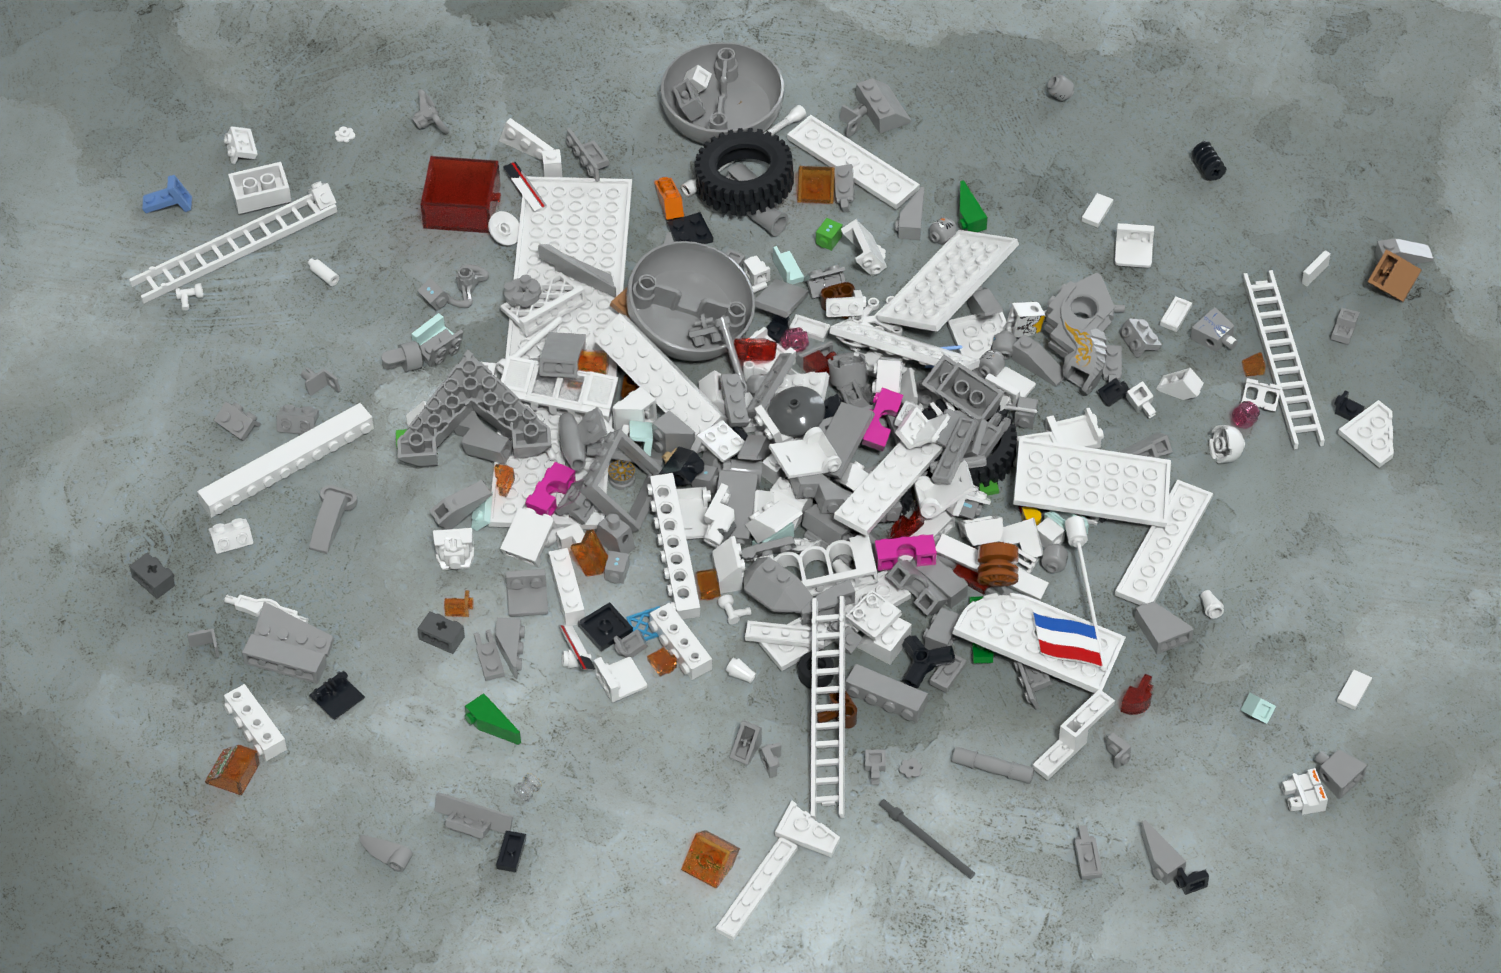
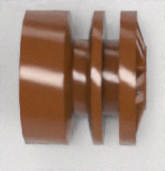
(998, 564)

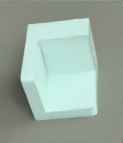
(1258, 708)

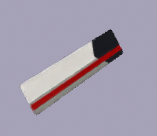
(524, 186)
(577, 647)

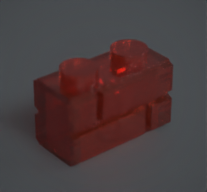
(755, 349)

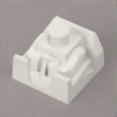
(982, 529)
(454, 548)

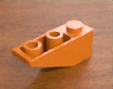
(669, 198)

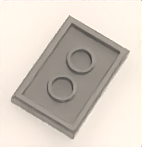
(781, 298)

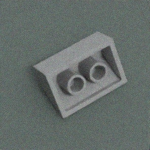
(881, 105)

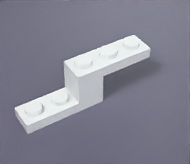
(1073, 734)

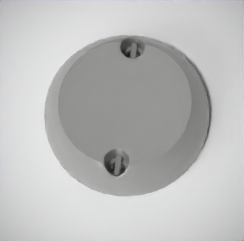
(736, 76)
(679, 284)

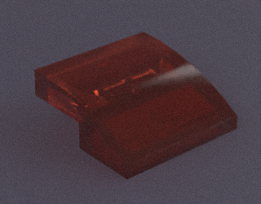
(906, 527)

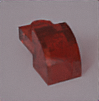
(1138, 699)

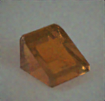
(1254, 365)

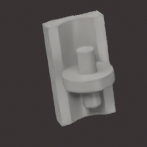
(698, 332)

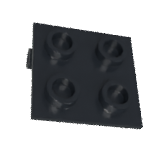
(337, 695)

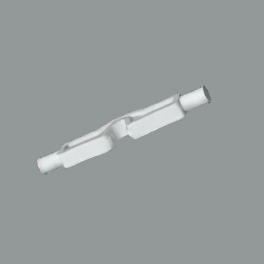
(254, 606)

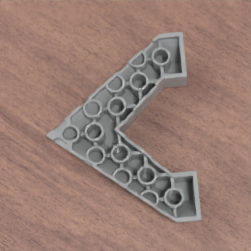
(469, 389)

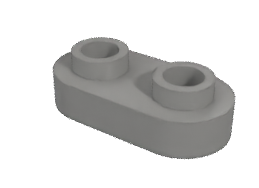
(350, 495)

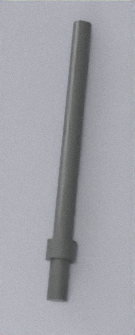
(898, 815)

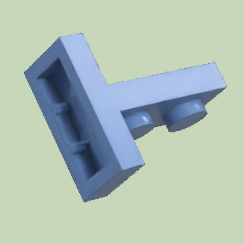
(169, 196)

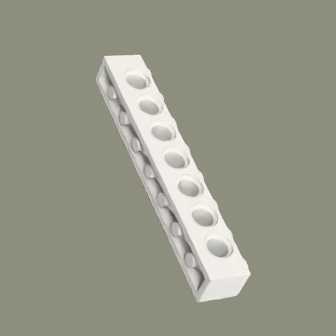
(665, 485)

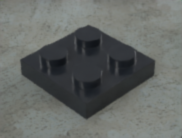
(690, 229)
(604, 625)

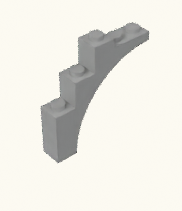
(482, 441)
(830, 496)

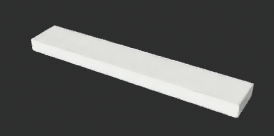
(968, 557)
(756, 888)

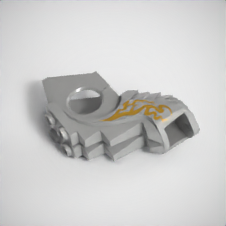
(1080, 339)

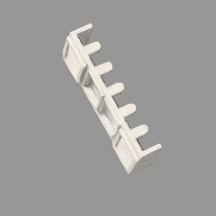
(571, 394)

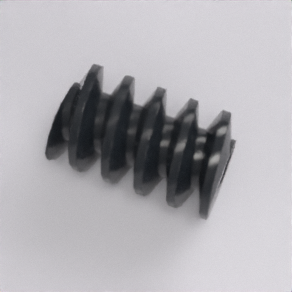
(1208, 161)

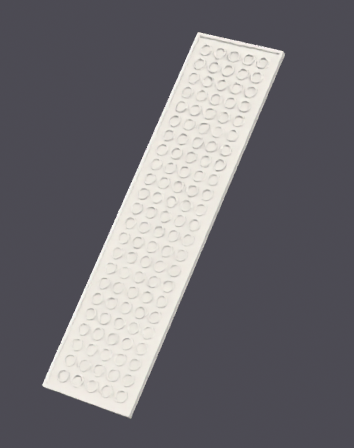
(590, 225)

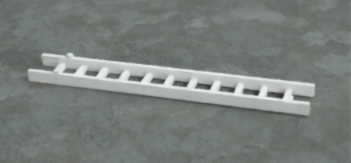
(228, 237)
(1264, 285)
(828, 800)

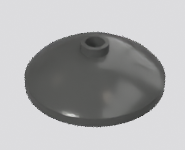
(796, 419)

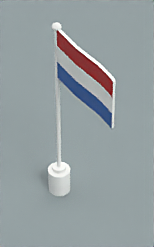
(1069, 638)

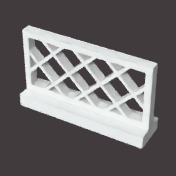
(548, 311)

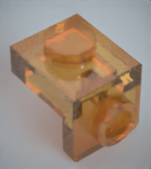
(708, 584)

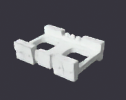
(1262, 389)

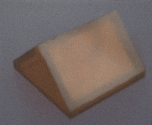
(816, 184)

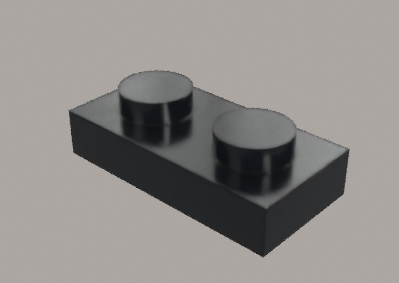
(511, 851)

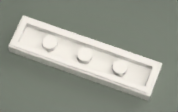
(781, 634)

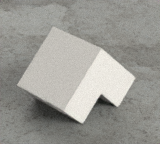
(569, 536)

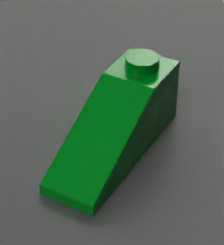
(971, 214)
(489, 719)

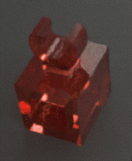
(817, 362)

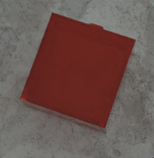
(460, 194)

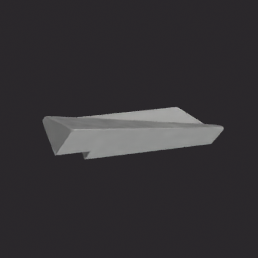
(577, 269)

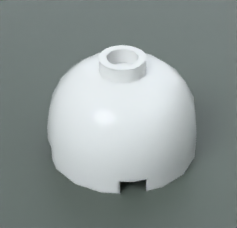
(1226, 444)

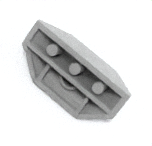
(775, 586)

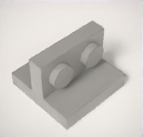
(576, 503)

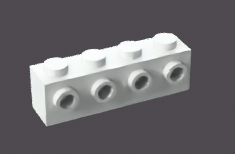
(680, 641)
(254, 722)

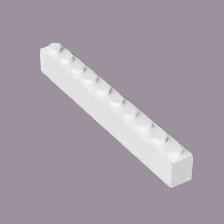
(285, 460)

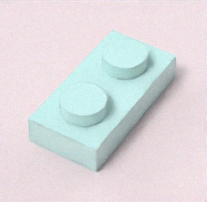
(482, 514)

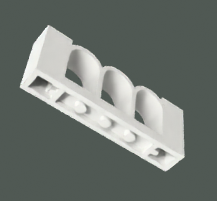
(858, 548)

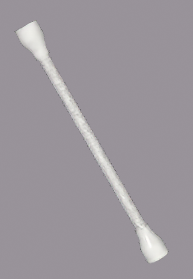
(795, 115)

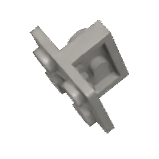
(818, 280)

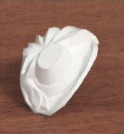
(804, 543)

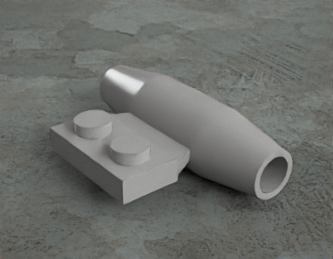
(576, 436)

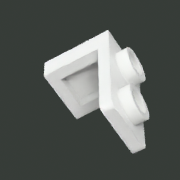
(846, 306)

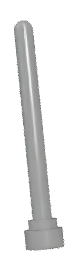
(723, 325)

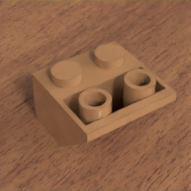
(1394, 275)

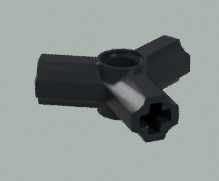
(924, 660)

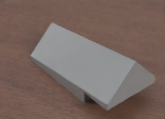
(963, 389)

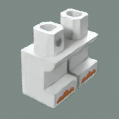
(1307, 791)

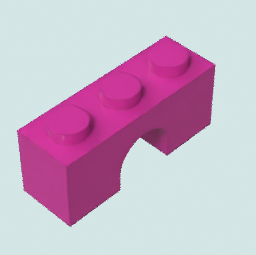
(886, 403)
(556, 479)
(919, 547)

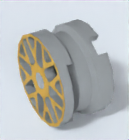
(621, 475)

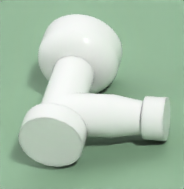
(184, 293)
(733, 615)

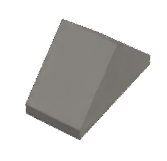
(747, 742)

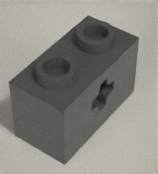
(152, 575)
(441, 632)

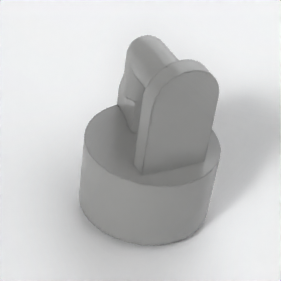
(407, 355)

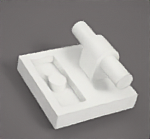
(873, 615)

